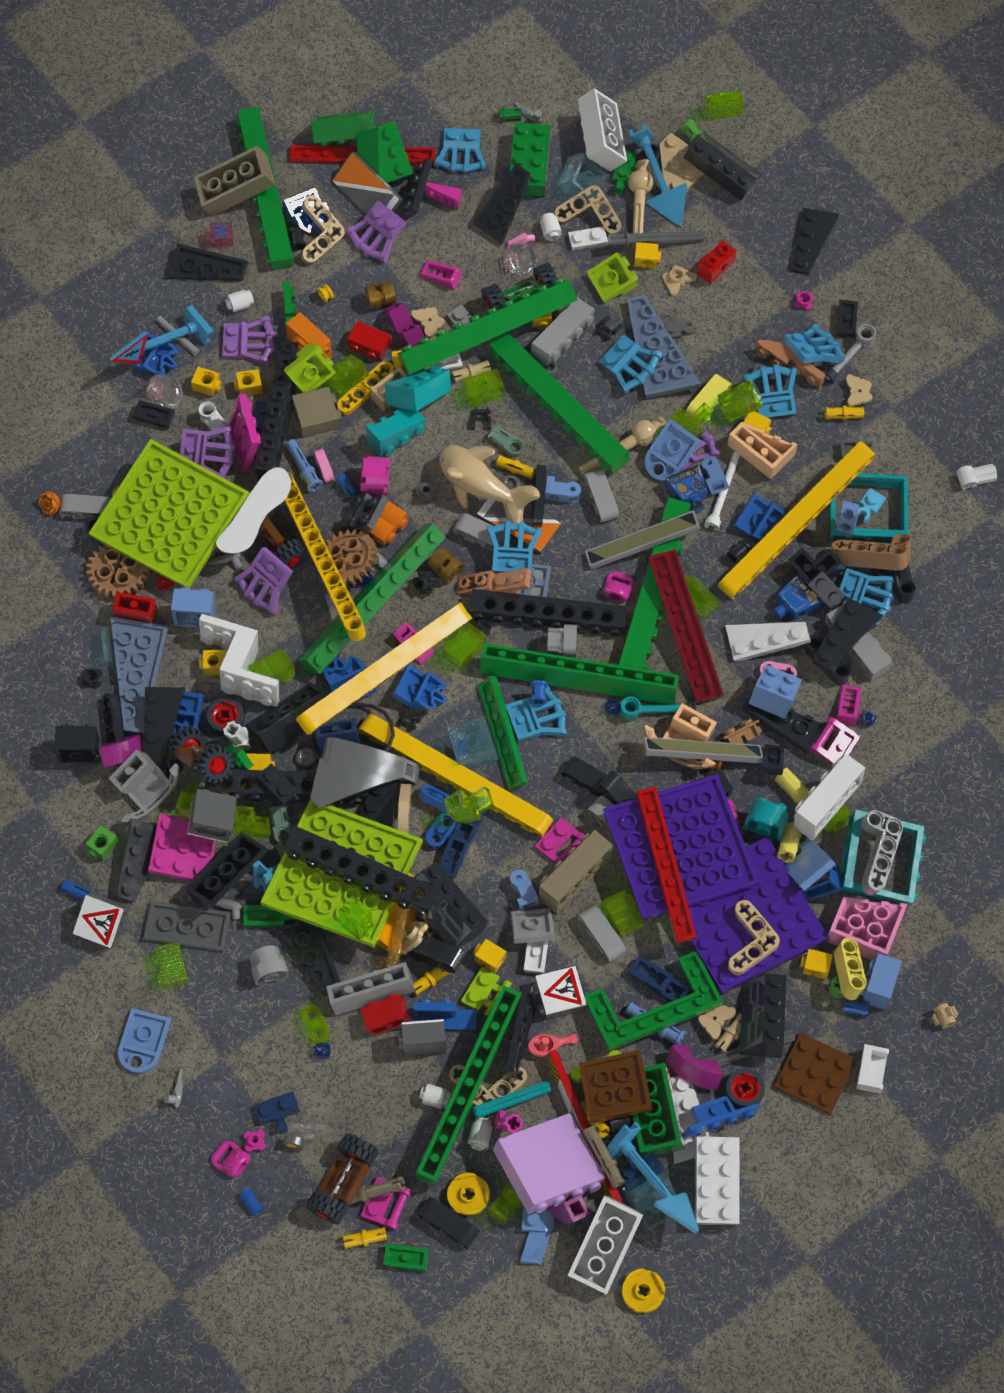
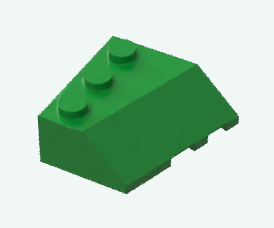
(341, 127)
(384, 151)

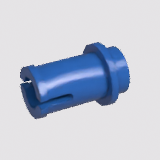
(344, 482)
(857, 1008)
(251, 1201)

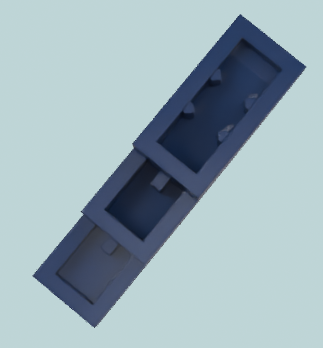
(459, 846)
(659, 980)

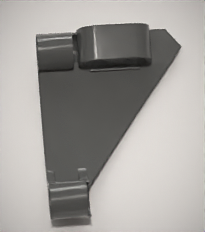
(354, 767)

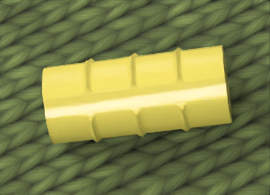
(792, 786)
(789, 843)

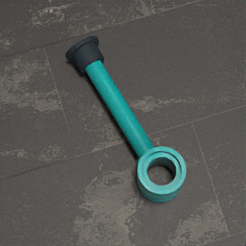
(636, 705)

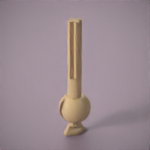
(640, 183)
(643, 433)

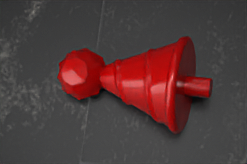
(164, 583)

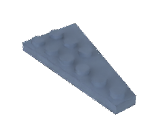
(672, 370)
(138, 661)

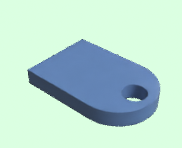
(671, 450)
(809, 864)
(143, 1039)

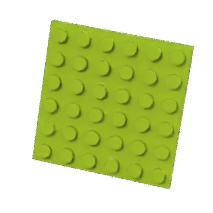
(169, 514)
(317, 897)

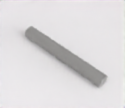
(187, 344)

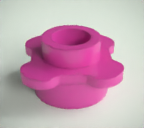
(804, 296)
(250, 1145)

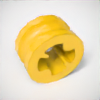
(325, 293)

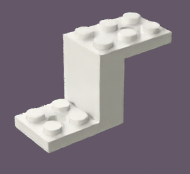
(241, 651)

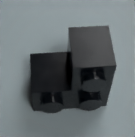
(807, 567)

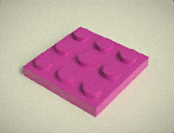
(244, 432)
(177, 852)

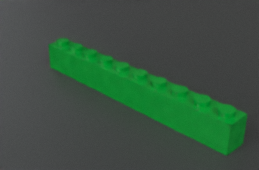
(268, 201)
(487, 326)
(559, 403)
(373, 596)
(649, 604)
(579, 674)
(468, 1086)

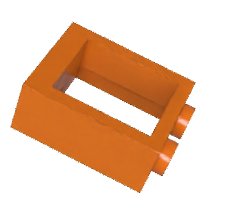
(303, 331)

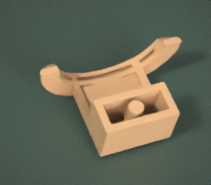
(688, 725)

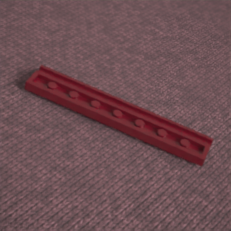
(685, 626)

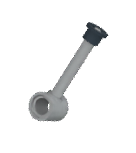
(861, 342)

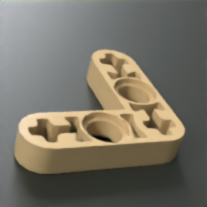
(595, 203)
(327, 228)
(404, 808)
(759, 936)
(492, 1094)

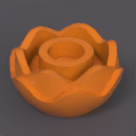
(49, 502)

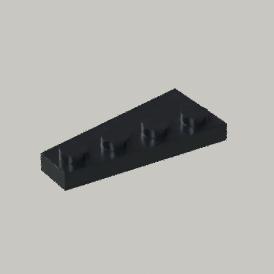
(381, 803)

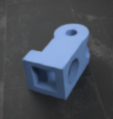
(717, 480)
(561, 491)
(848, 516)
(522, 885)

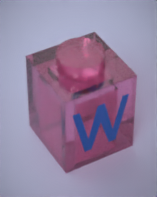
(220, 235)

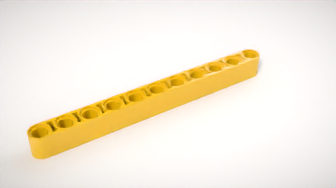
(302, 518)
(796, 520)
(383, 669)
(457, 775)

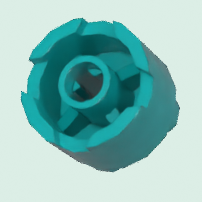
(766, 819)

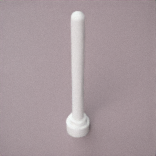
(714, 519)

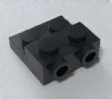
(364, 512)

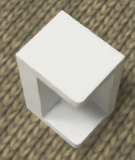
(872, 1068)

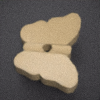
(677, 277)
(429, 320)
(859, 391)
(413, 936)
(713, 1027)

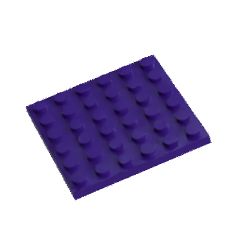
(703, 839)
(780, 904)

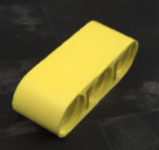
(709, 393)
(849, 968)

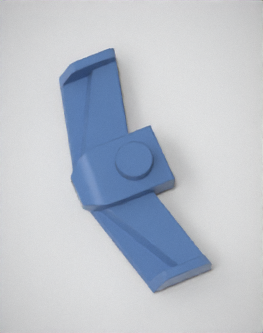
(539, 1228)

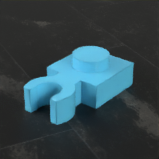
(871, 503)

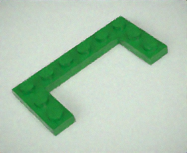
(703, 999)

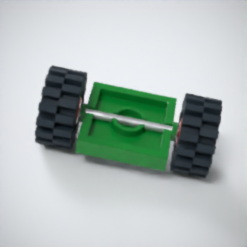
(494, 297)

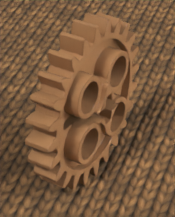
(352, 555)
(101, 564)

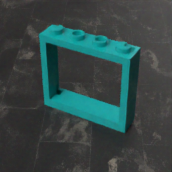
(874, 480)
(850, 854)

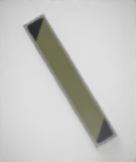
(642, 540)
(702, 749)

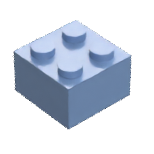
(190, 604)
(775, 691)
(880, 981)

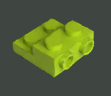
(613, 277)
(310, 368)

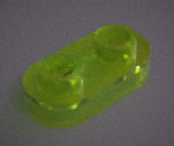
(315, 1025)

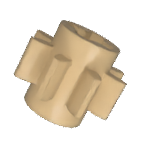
(944, 1015)

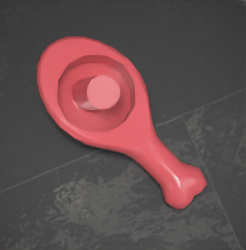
(544, 1043)

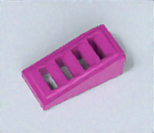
(445, 194)
(452, 278)
(397, 637)
(848, 717)

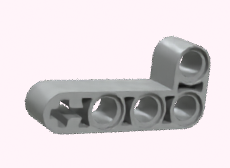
(878, 854)

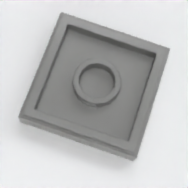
(532, 925)

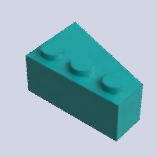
(418, 389)
(394, 431)

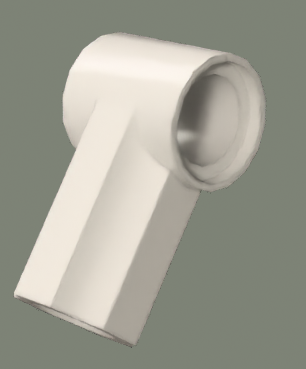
(214, 420)
(973, 477)
(237, 735)

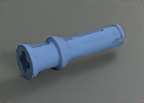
(307, 472)
(671, 1033)

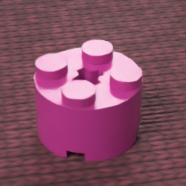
(374, 475)

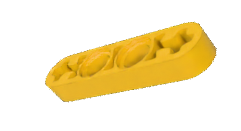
(363, 387)

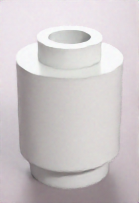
(550, 227)
(239, 300)
(435, 1096)
(480, 1133)

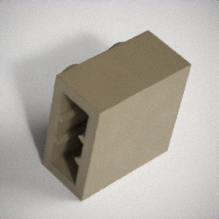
(316, 411)

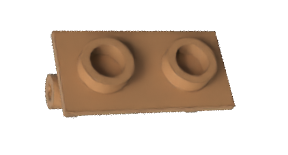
(748, 730)

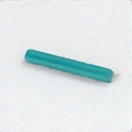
(511, 1099)

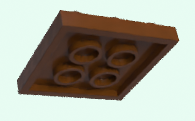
(815, 1073)
(615, 1086)

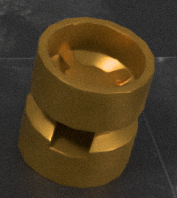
(380, 294)
(443, 562)

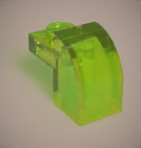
(693, 423)
(184, 802)
(468, 808)
(249, 824)
(505, 1205)

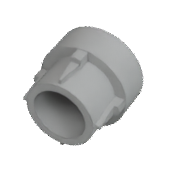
(562, 640)
(268, 965)

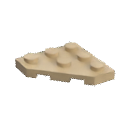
(674, 166)

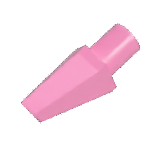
(522, 238)

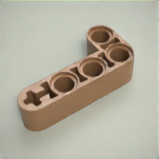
(875, 555)

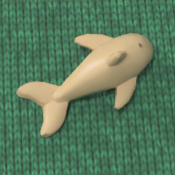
(471, 475)

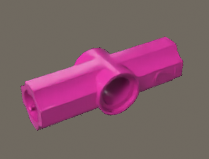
(507, 1121)

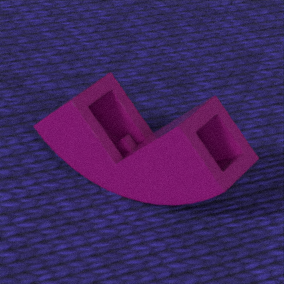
(402, 324)
(119, 751)
(697, 1072)
(570, 1210)

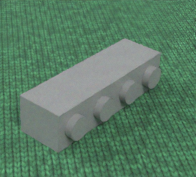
(562, 332)
(866, 652)
(369, 988)

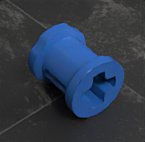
(538, 693)

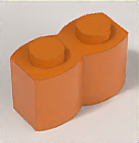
(388, 524)

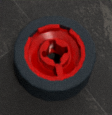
(222, 707)
(747, 1078)

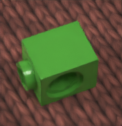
(101, 835)

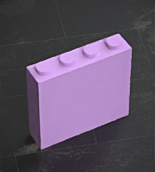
(549, 1163)

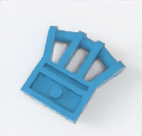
(461, 140)
(814, 349)
(622, 355)
(775, 403)
(509, 558)
(856, 584)
(527, 725)

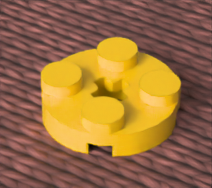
(476, 1185)
(637, 1302)

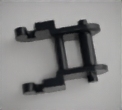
(614, 331)
(488, 418)
(417, 719)

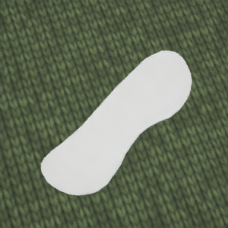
(265, 496)

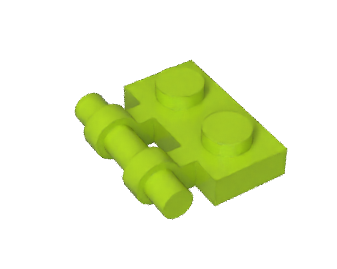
(480, 989)

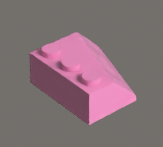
(868, 923)

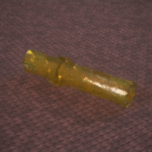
(396, 941)

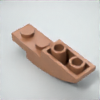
(783, 356)
(500, 582)

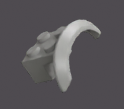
(144, 783)

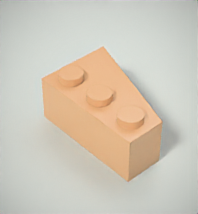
(761, 450)

